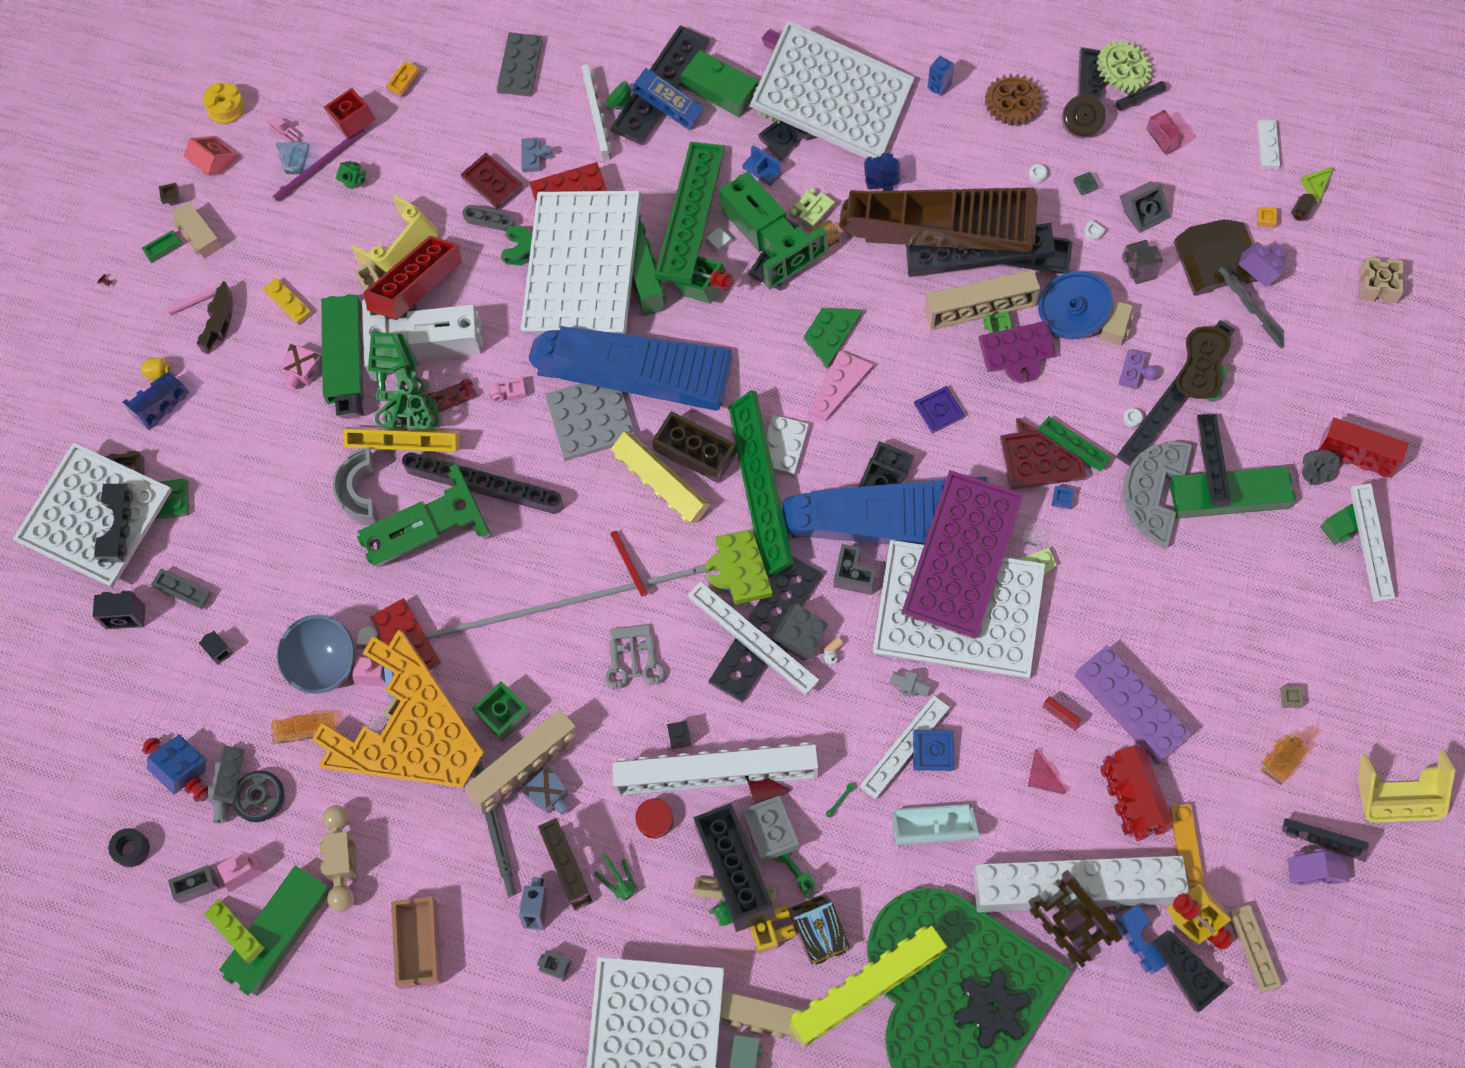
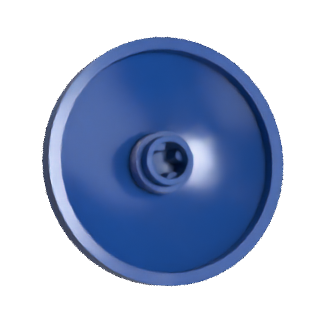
(1076, 305)

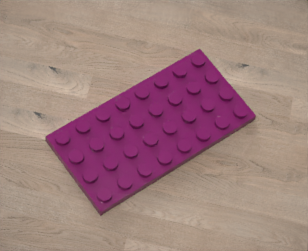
(962, 554)

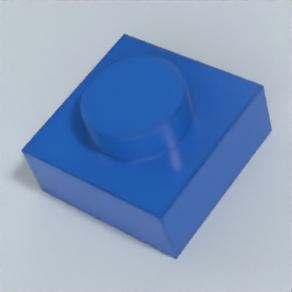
(1062, 497)

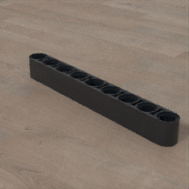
(489, 488)

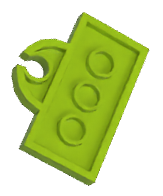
(739, 567)

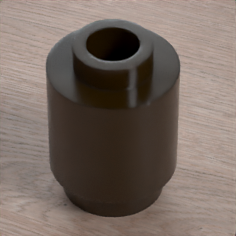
(1303, 207)

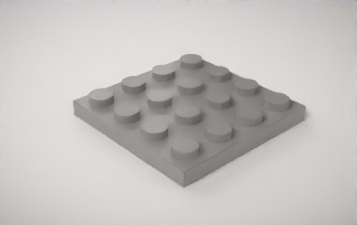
(588, 418)

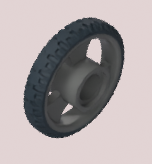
(273, 805)

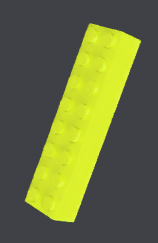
(866, 987)

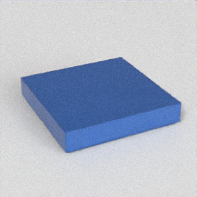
(933, 750)

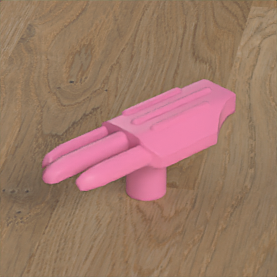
(282, 129)

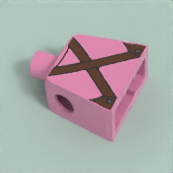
(300, 366)

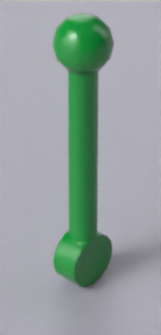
(850, 787)

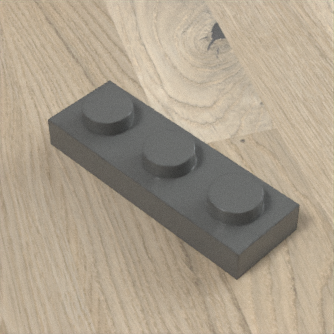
(181, 589)
(228, 774)

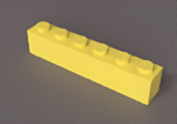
(660, 477)

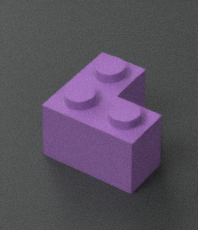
(1264, 262)
(1318, 867)

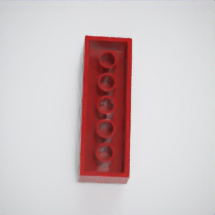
(412, 277)

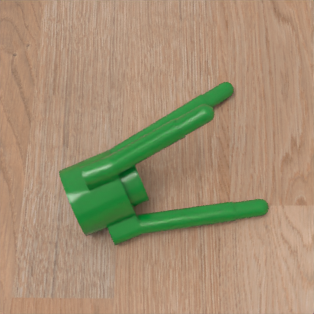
(624, 888)

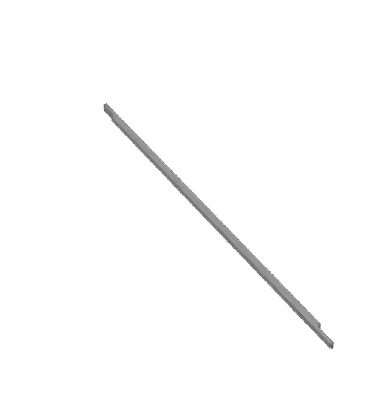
(698, 569)

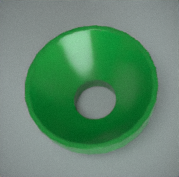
(620, 96)

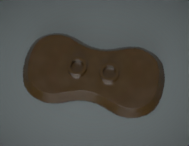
(1201, 372)

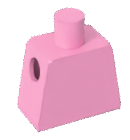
(368, 672)
(239, 870)

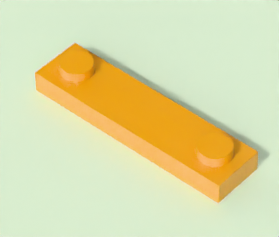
(1186, 842)

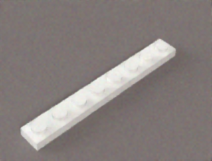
(753, 639)

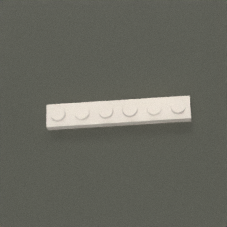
(595, 106)
(1372, 542)
(903, 748)

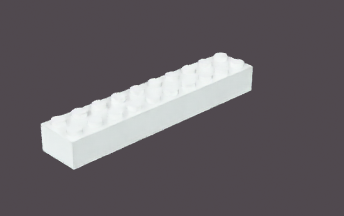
(714, 769)
(1105, 880)

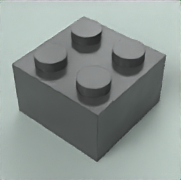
(800, 631)

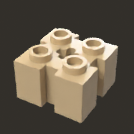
(1381, 280)

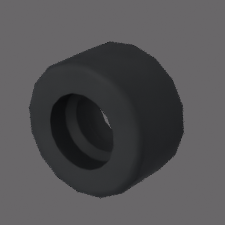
(118, 841)

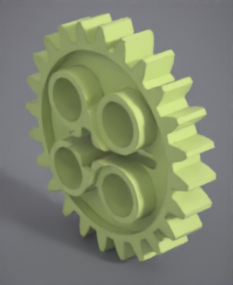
(1124, 66)

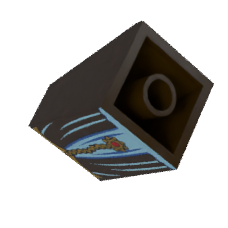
(819, 928)

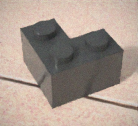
(851, 575)

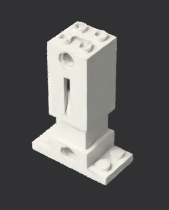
(429, 332)

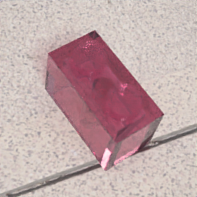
(1165, 132)

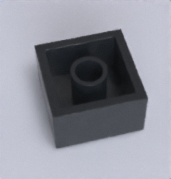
(119, 610)

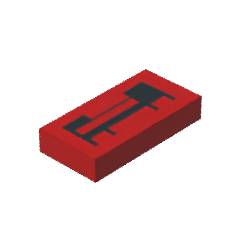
(1061, 713)

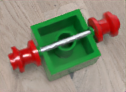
(707, 281)

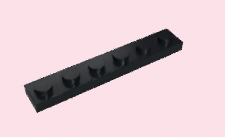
(1213, 460)

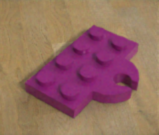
(1018, 350)

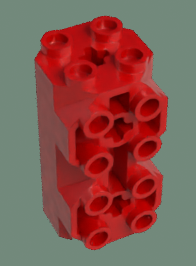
(1137, 793)

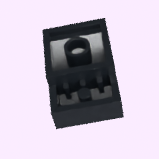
(887, 466)

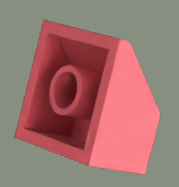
(209, 154)

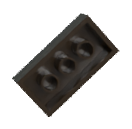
(694, 446)

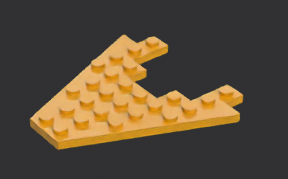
(424, 735)

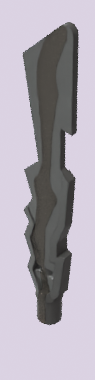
(1253, 306)

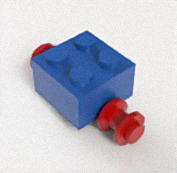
(177, 766)

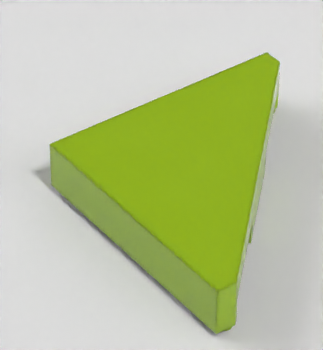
(1316, 183)

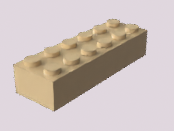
(972, 300)
(520, 762)

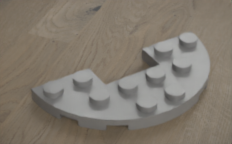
(1144, 487)

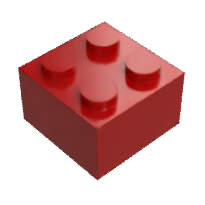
(349, 113)

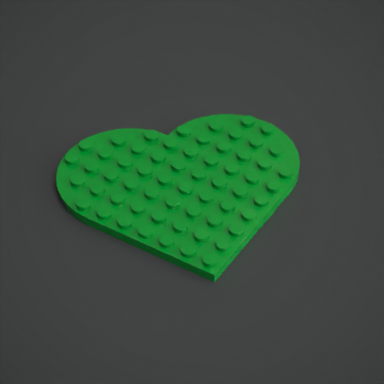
(922, 1021)

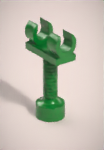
(804, 880)

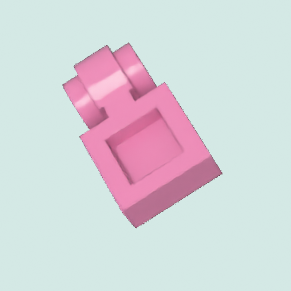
(513, 388)

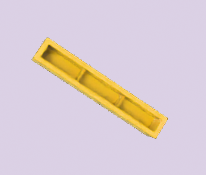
(402, 439)

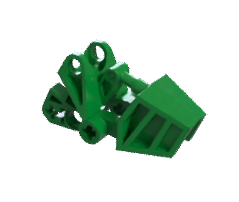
(394, 355)

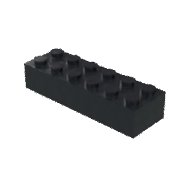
(734, 867)

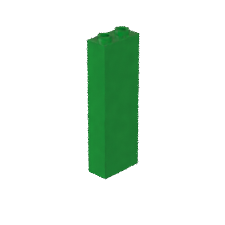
(341, 347)
(1249, 492)
(277, 930)

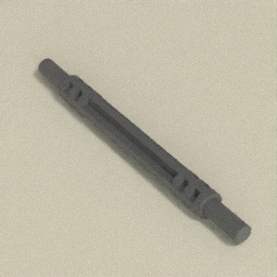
(499, 845)

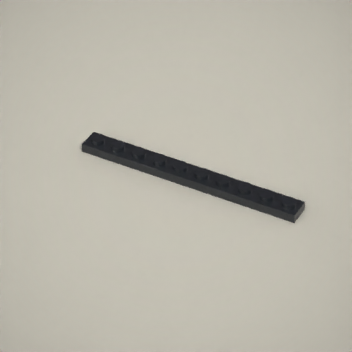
(1158, 416)

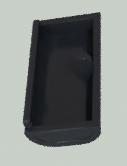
(1057, 264)

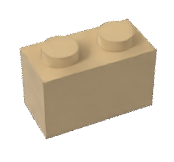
(1115, 329)

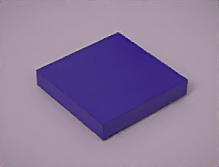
(939, 409)

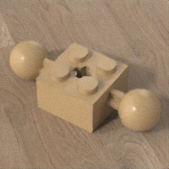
(339, 858)

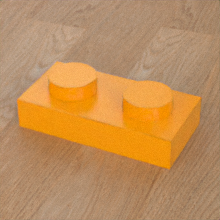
(402, 78)

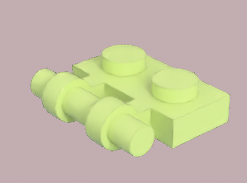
(817, 209)

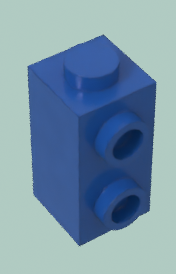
(940, 75)

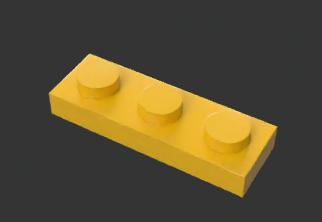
(287, 301)

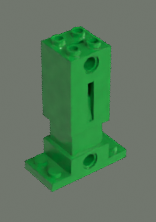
(768, 230)
(423, 523)

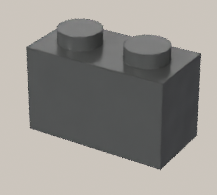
(193, 884)

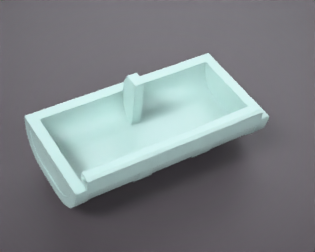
(934, 824)

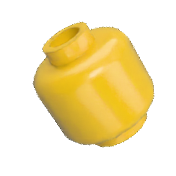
(155, 368)

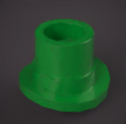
(721, 913)

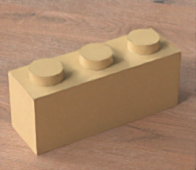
(196, 230)

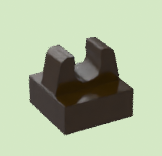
(169, 194)

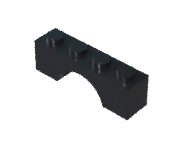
(112, 545)

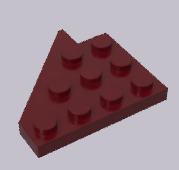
(1037, 459)

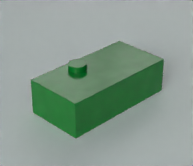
(719, 83)

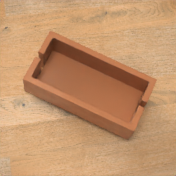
(416, 942)

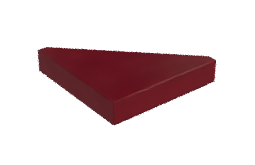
(765, 789)

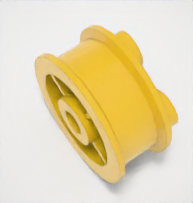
(223, 102)

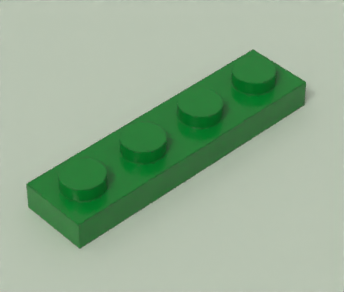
(1075, 443)

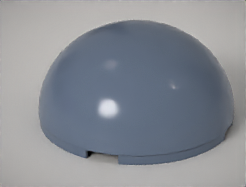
(316, 654)

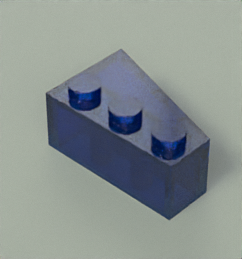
(157, 400)

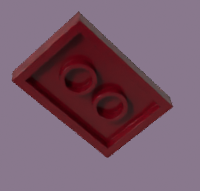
(491, 180)

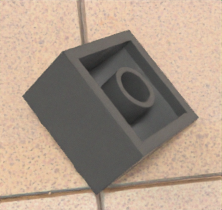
(1145, 206)

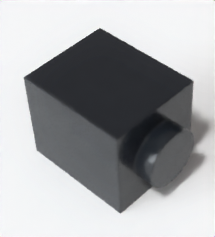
(348, 406)
(215, 647)
(679, 734)

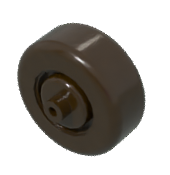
(1083, 116)

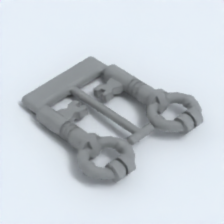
(630, 632)

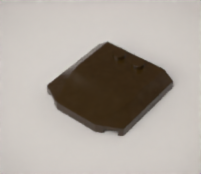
(1208, 248)

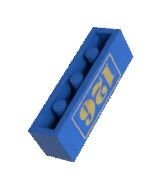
(667, 98)

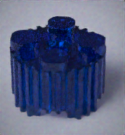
(882, 172)

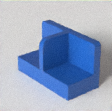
(762, 166)

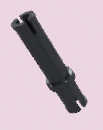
(1135, 97)

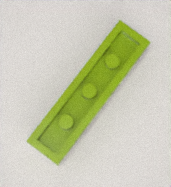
(234, 931)

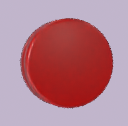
(654, 818)

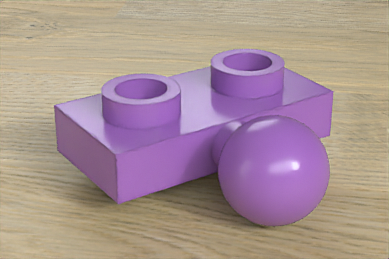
(1134, 369)

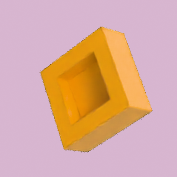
(1266, 217)

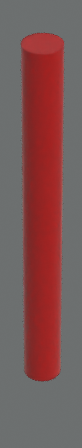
(629, 564)

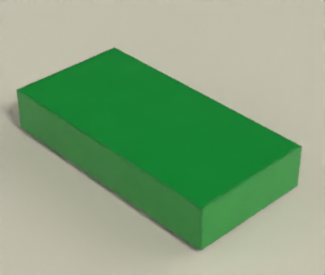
(162, 246)

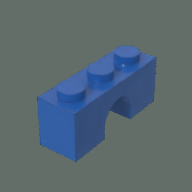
(1131, 927)

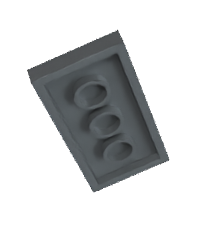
(519, 64)

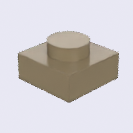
(1291, 697)

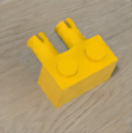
(766, 937)

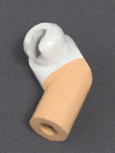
(830, 651)

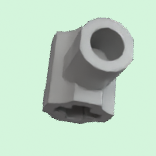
(909, 684)

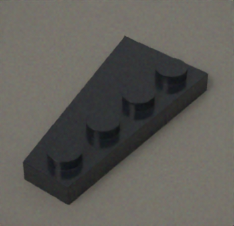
(1089, 77)

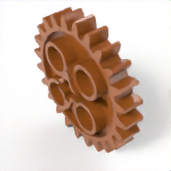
(1007, 94)

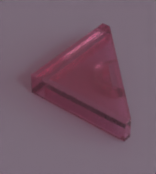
(1042, 776)

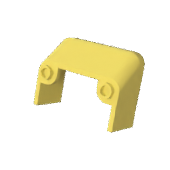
(414, 234)
(1410, 800)

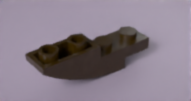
(221, 313)

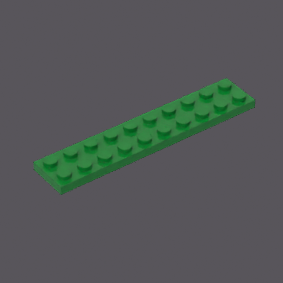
(690, 212)
(760, 484)

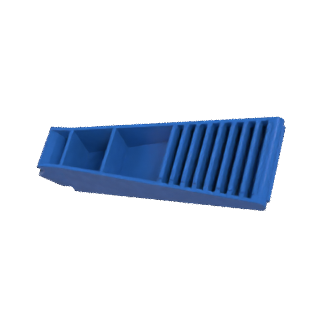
(635, 365)
(865, 513)

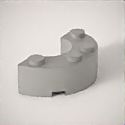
(345, 485)

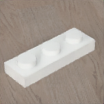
(1268, 144)

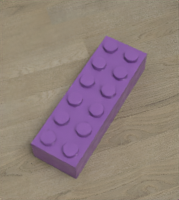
(1132, 704)

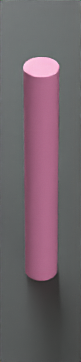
(193, 300)

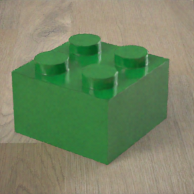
(501, 711)

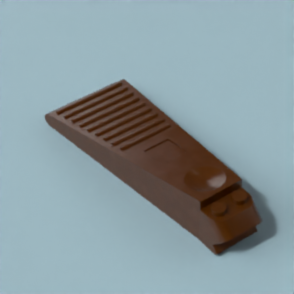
(944, 217)

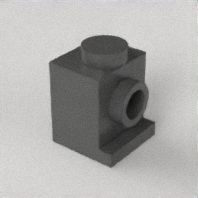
(548, 958)

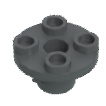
(1319, 466)

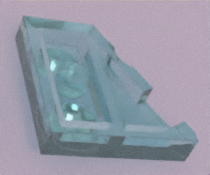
(293, 156)

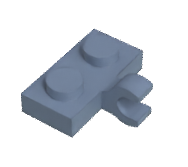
(532, 154)

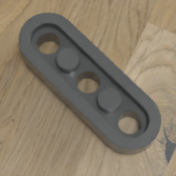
(482, 214)

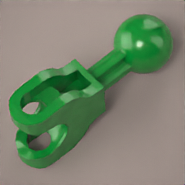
(521, 252)

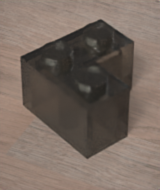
(1143, 261)

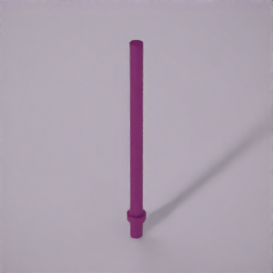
(284, 191)

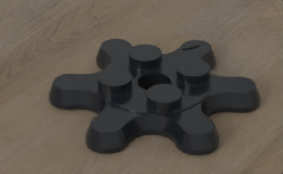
(977, 1011)

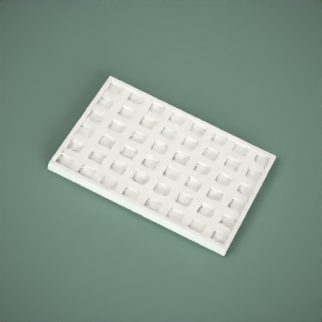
(581, 261)

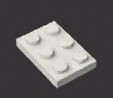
(786, 443)

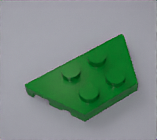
(830, 332)

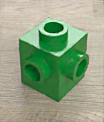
(351, 174)

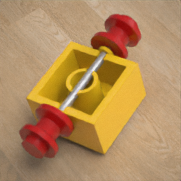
(1201, 917)

